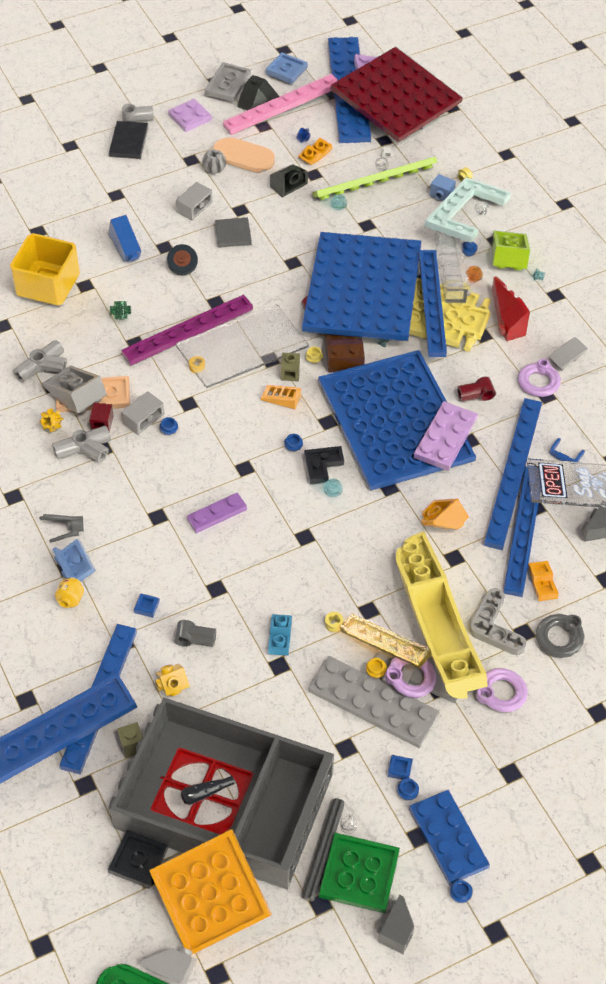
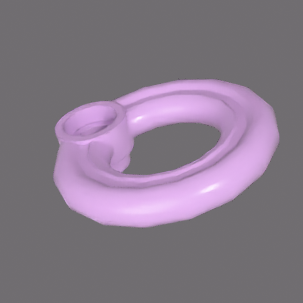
(543, 368)
(406, 689)
(503, 705)

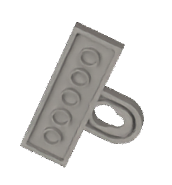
(375, 700)

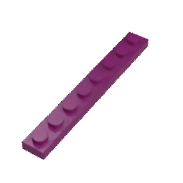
(187, 329)

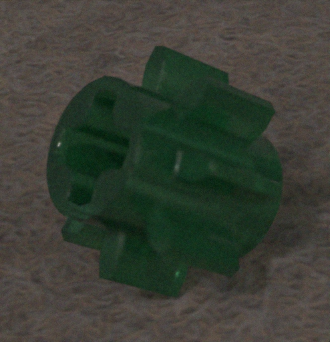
(120, 310)

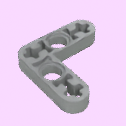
(487, 624)

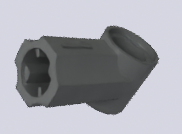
(188, 633)

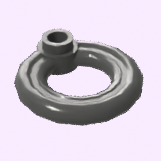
(563, 620)

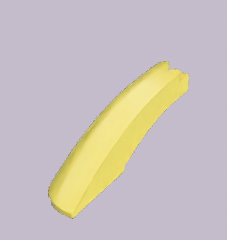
(439, 617)

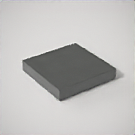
(233, 232)

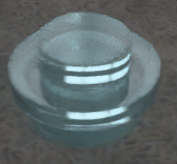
(339, 202)
(333, 488)

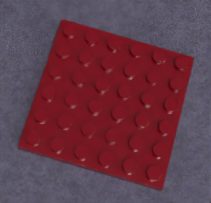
(396, 94)

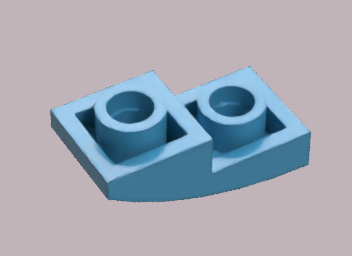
(280, 634)

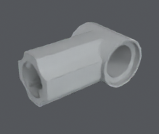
(133, 114)

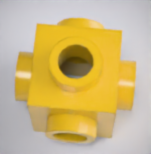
(171, 679)

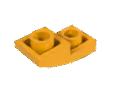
(317, 151)

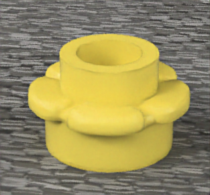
(463, 173)
(314, 354)

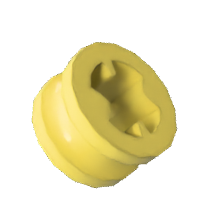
(330, 617)

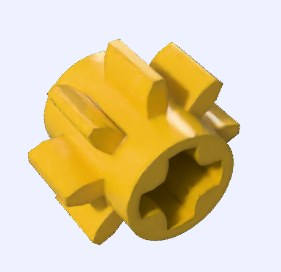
(51, 420)

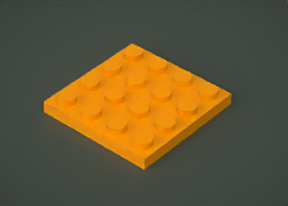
(210, 892)

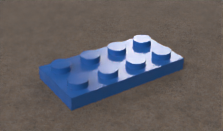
(449, 837)

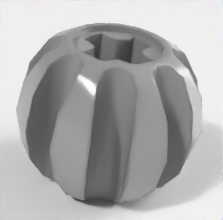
(214, 161)

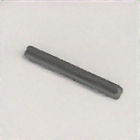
(323, 850)

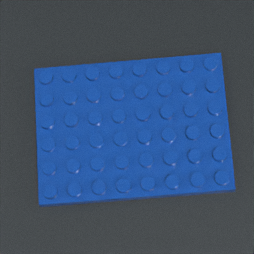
(362, 286)
(385, 415)

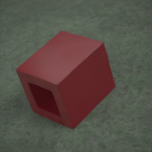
(101, 416)

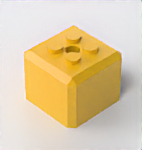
(45, 269)

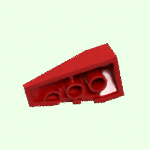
(510, 311)

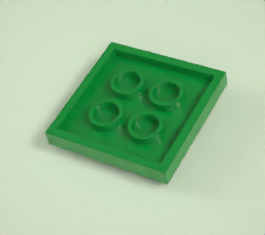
(359, 873)

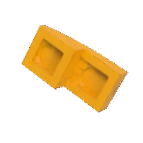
(542, 580)

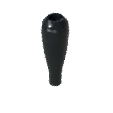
(198, 792)

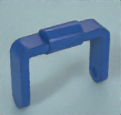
(562, 457)

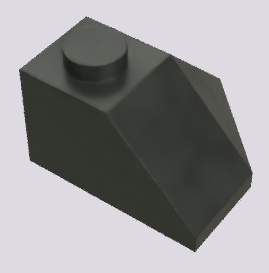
(255, 93)
(288, 179)

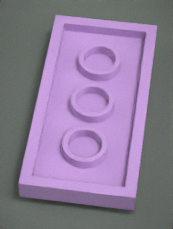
(445, 436)

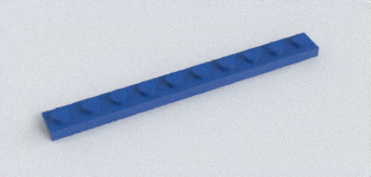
(513, 474)

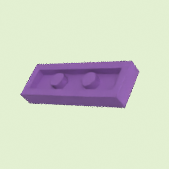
(216, 512)

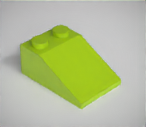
(510, 250)

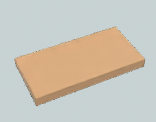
(117, 394)

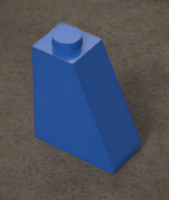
(124, 238)

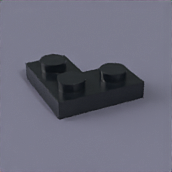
(319, 459)

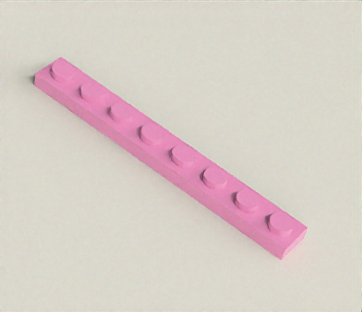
(279, 104)

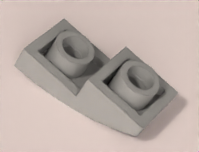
(567, 353)

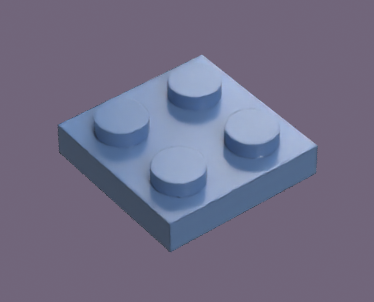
(286, 68)

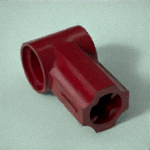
(481, 389)

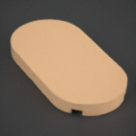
(246, 154)

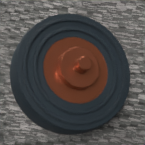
(182, 259)

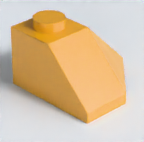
(444, 514)

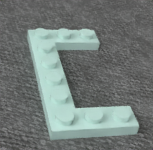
(441, 218)

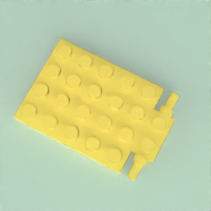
(458, 318)

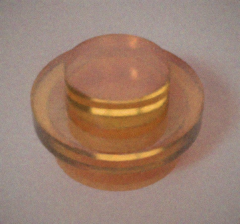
(474, 273)

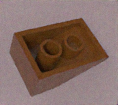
(343, 352)

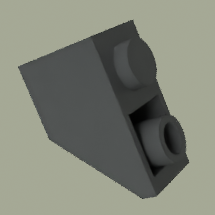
(596, 527)
(398, 927)

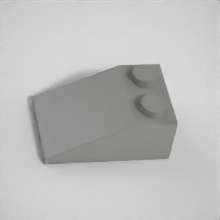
(76, 388)

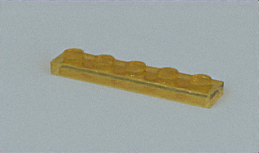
(386, 640)

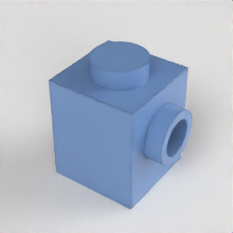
(442, 187)

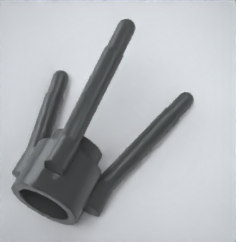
(75, 524)

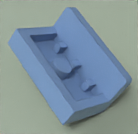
(74, 561)

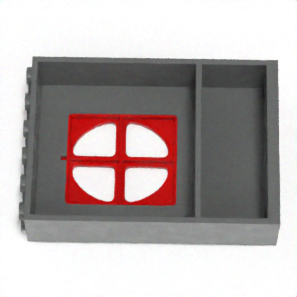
(276, 780)

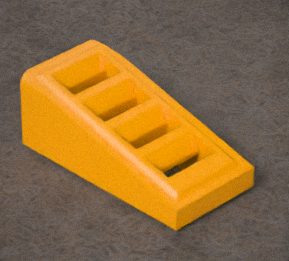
(291, 398)

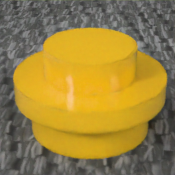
(376, 668)

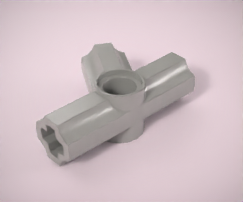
(42, 360)
(84, 443)

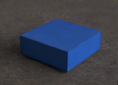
(146, 605)
(400, 767)

